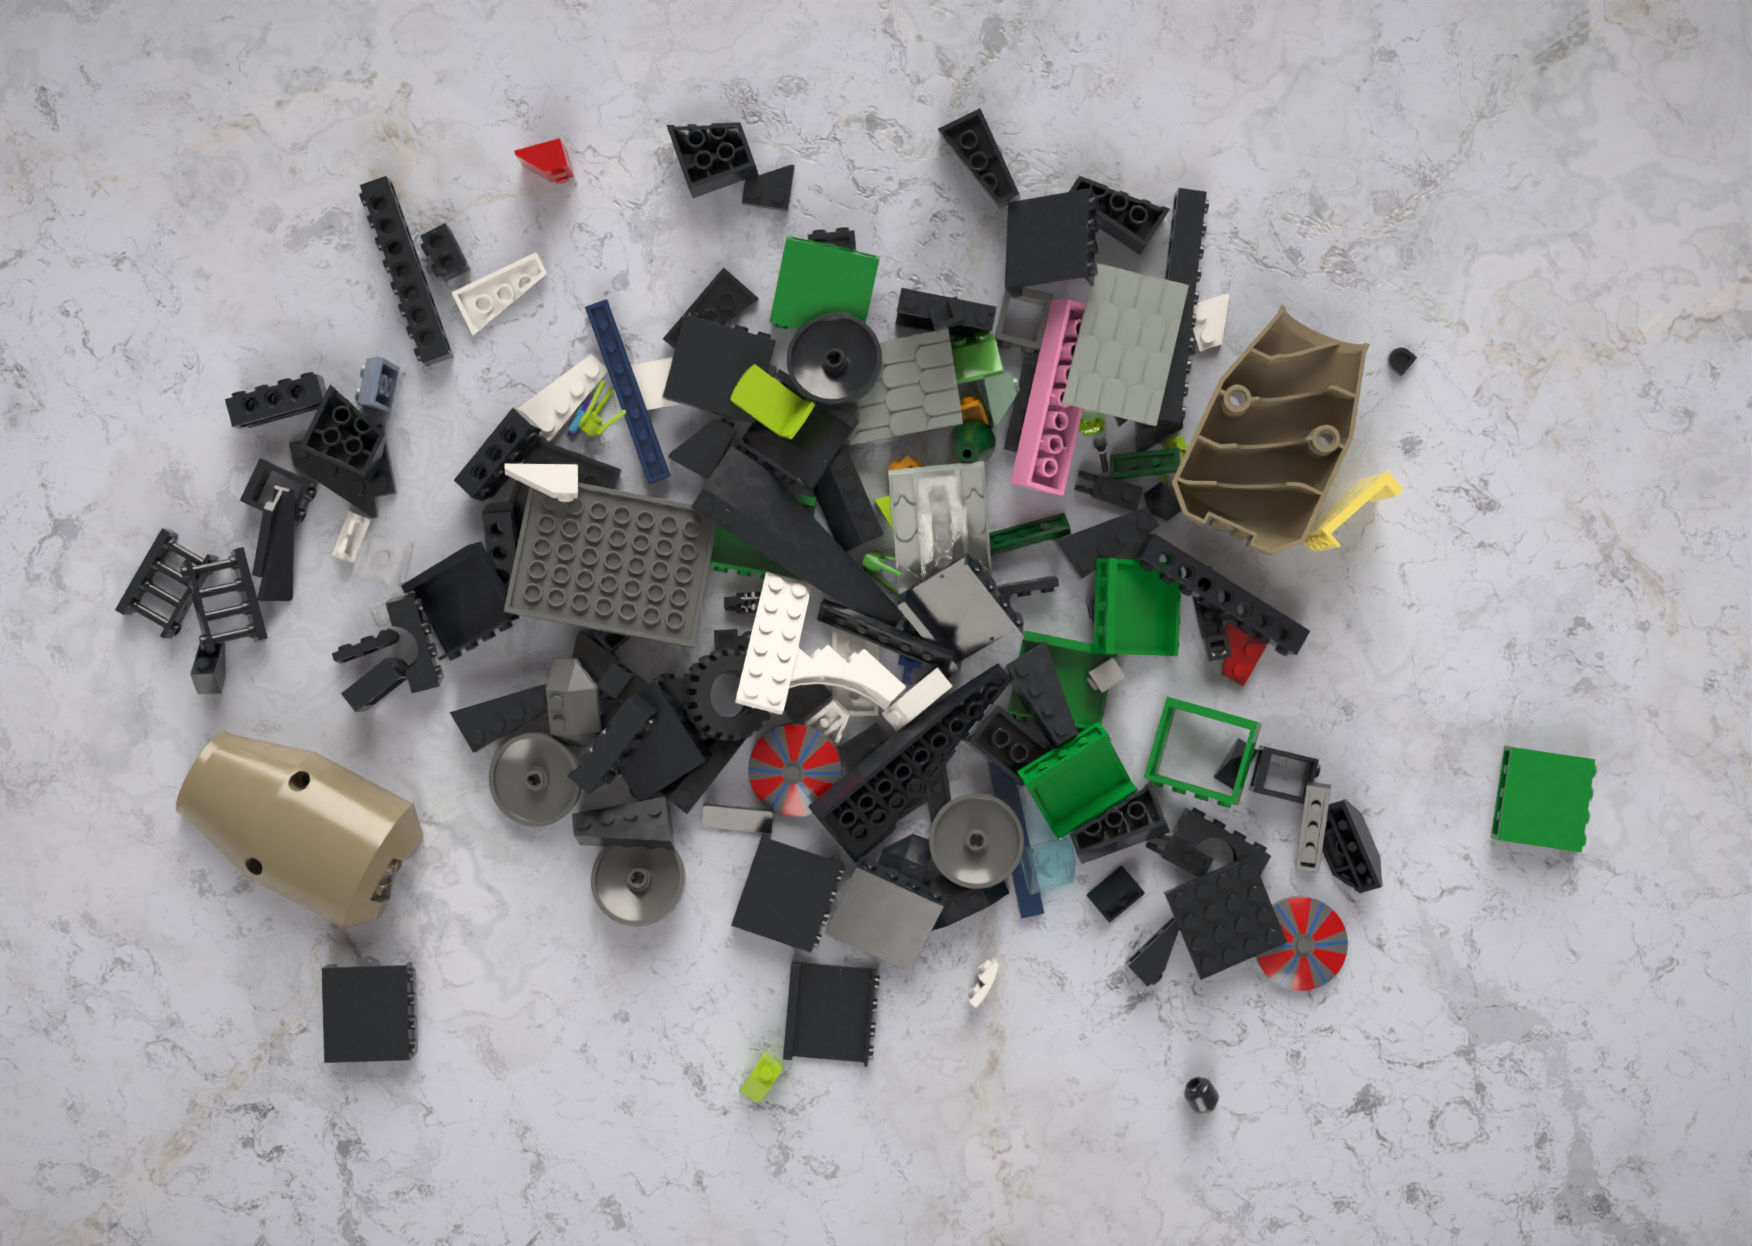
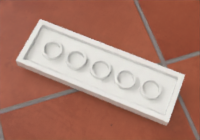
(773, 643)

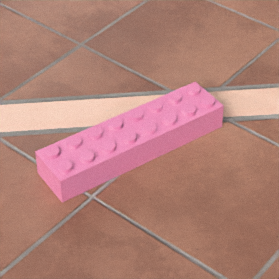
(1049, 425)

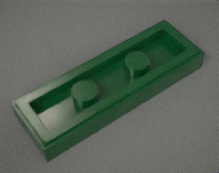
(1145, 463)

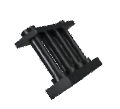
(143, 582)
(242, 584)

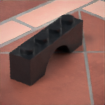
(407, 614)
(1195, 829)

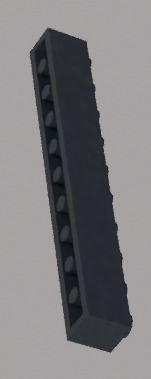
(1182, 267)

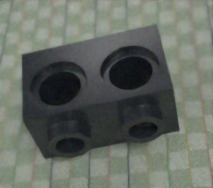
(449, 250)

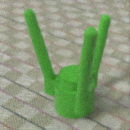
(874, 562)

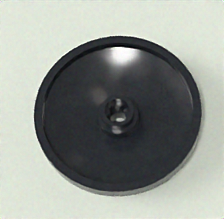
(831, 340)

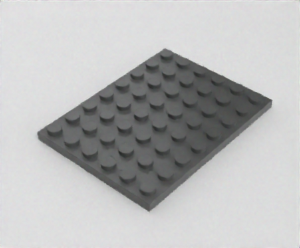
(613, 564)

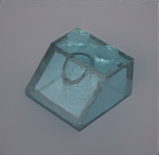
(1048, 865)

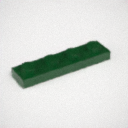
(1029, 533)

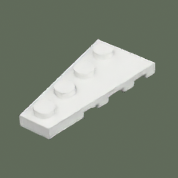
(492, 294)
(564, 396)

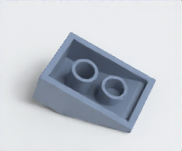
(377, 384)

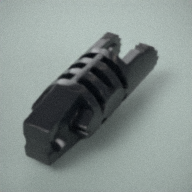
(742, 602)

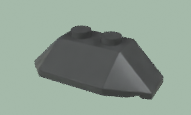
(572, 703)

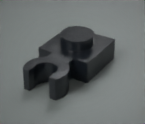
(729, 639)

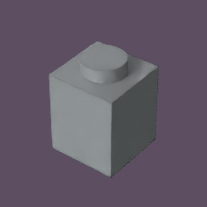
(1105, 675)

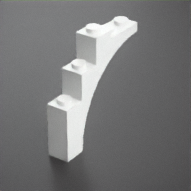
(859, 673)

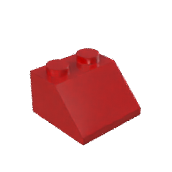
(547, 160)

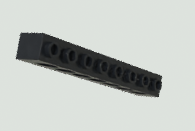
(383, 190)
(1292, 632)

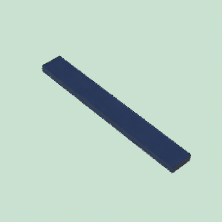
(628, 391)
(1008, 792)

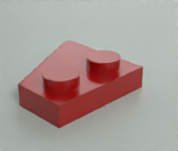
(1245, 655)

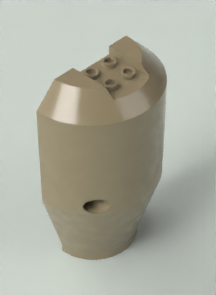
(1262, 462)
(310, 842)

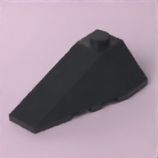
(691, 786)

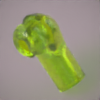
(1092, 427)

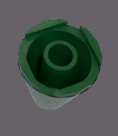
(972, 441)

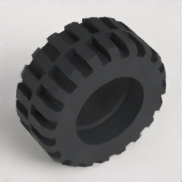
(699, 703)

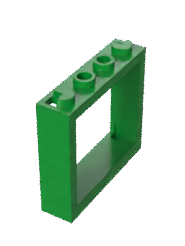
(1181, 787)

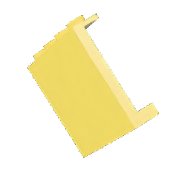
(1370, 488)

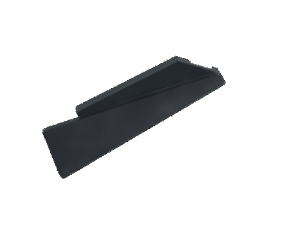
(276, 547)

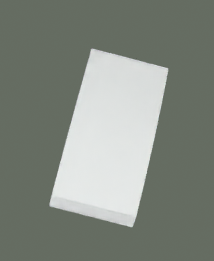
(987, 975)

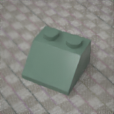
(998, 395)

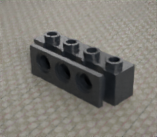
(241, 403)
(506, 445)
(508, 516)

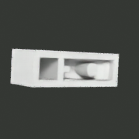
(551, 479)
(916, 699)

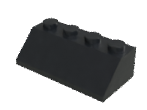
(846, 504)

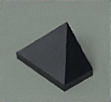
(1230, 766)

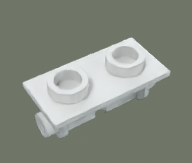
(351, 537)

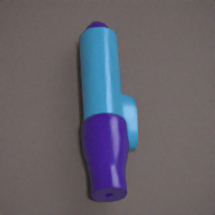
(574, 427)

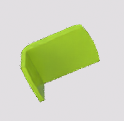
(771, 402)

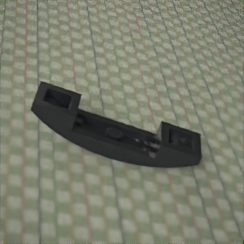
(1211, 630)

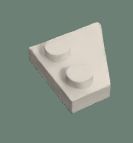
(1210, 322)
(831, 720)

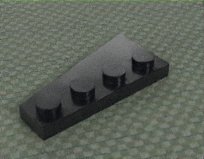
(719, 300)

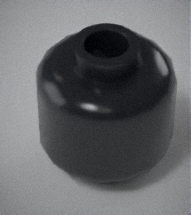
(1201, 1095)

